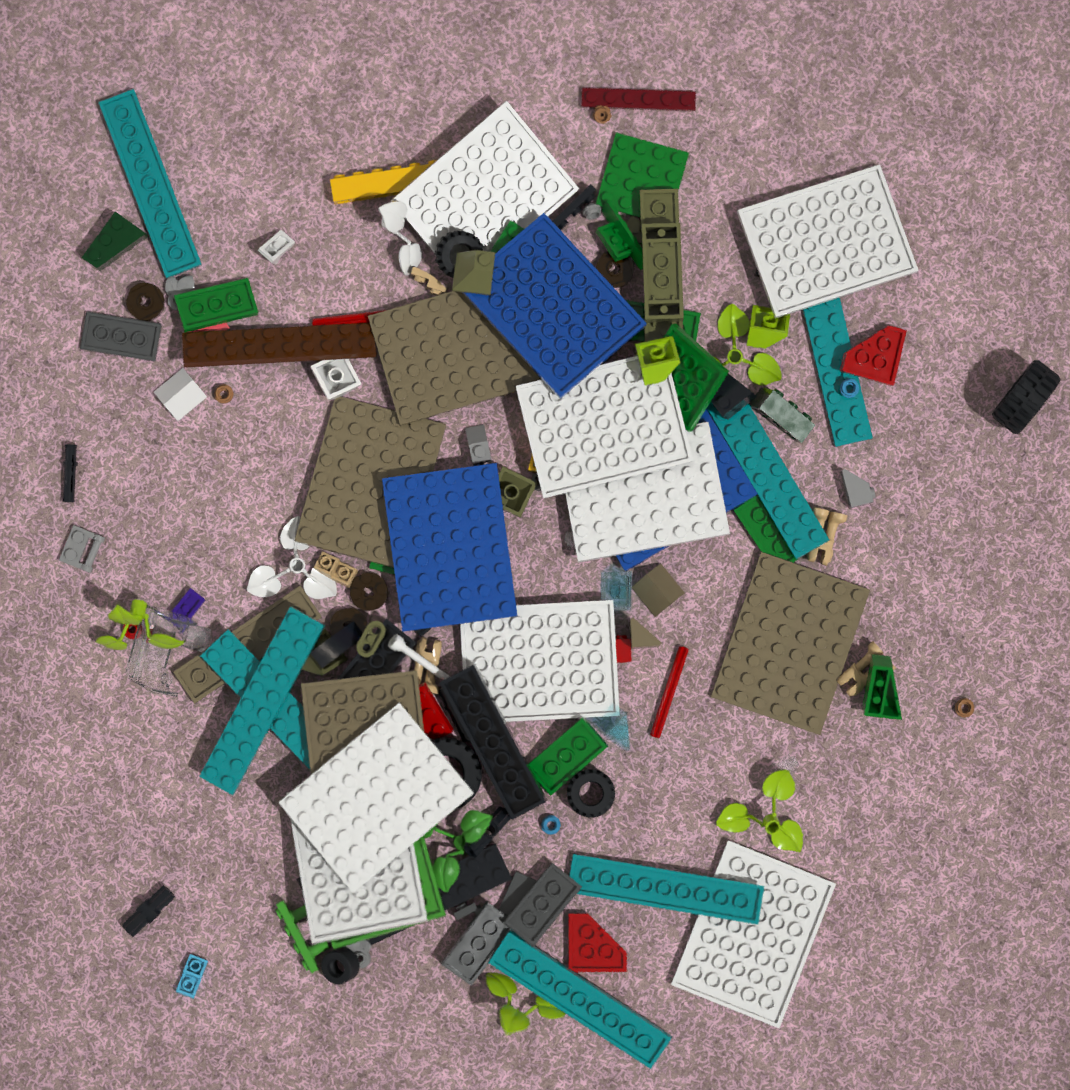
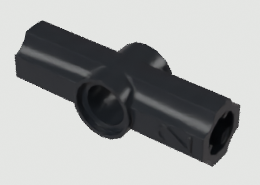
(498, 821)
(148, 911)

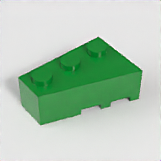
(881, 690)

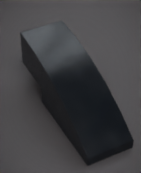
(336, 645)

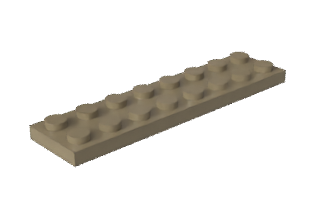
(256, 635)

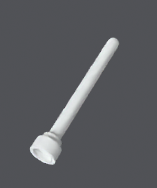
(397, 644)

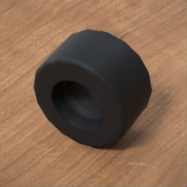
(331, 970)

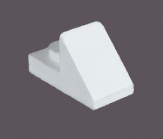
(276, 247)

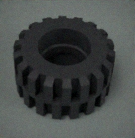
(448, 242)
(603, 805)

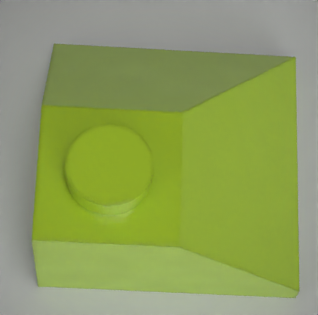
(765, 328)
(657, 359)

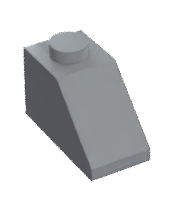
(478, 445)
(857, 490)

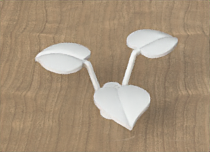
(393, 220)
(265, 583)

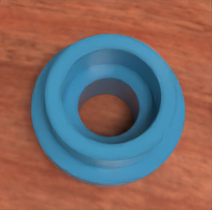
(851, 382)
(550, 818)

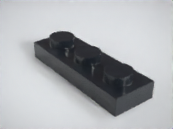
(574, 208)

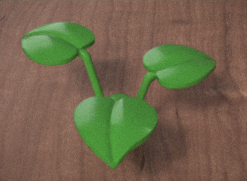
(447, 869)

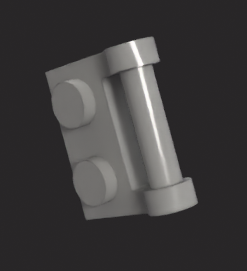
(76, 546)

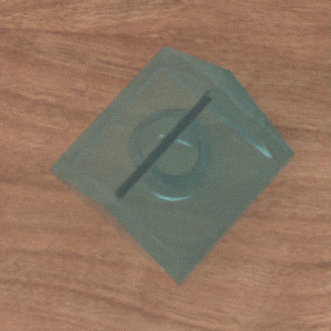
(617, 587)
(619, 732)

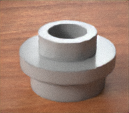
(592, 211)

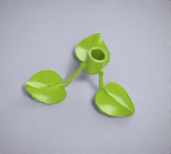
(736, 323)
(136, 615)
(784, 836)
(512, 1019)

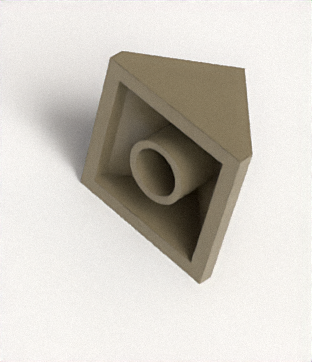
(657, 590)
(641, 637)

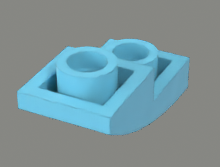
(191, 976)

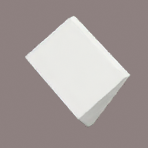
(335, 377)
(180, 394)

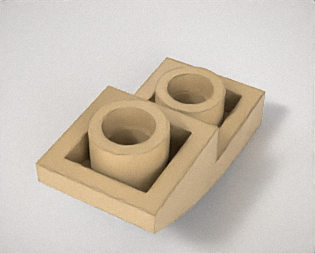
(435, 287)
(335, 570)

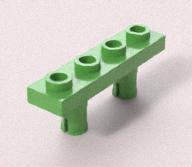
(291, 919)

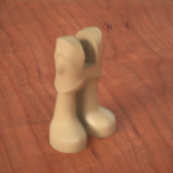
(833, 521)
(431, 657)
(855, 671)

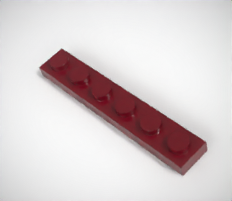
(639, 99)

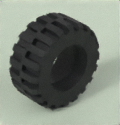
(1026, 397)
(466, 757)

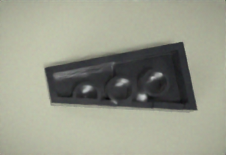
(731, 397)

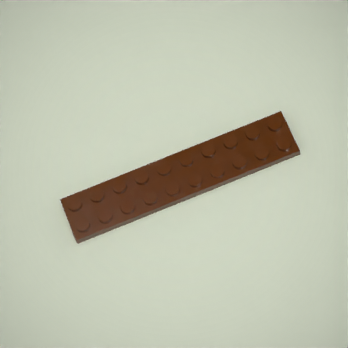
(278, 345)

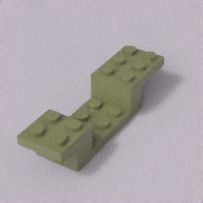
(661, 261)

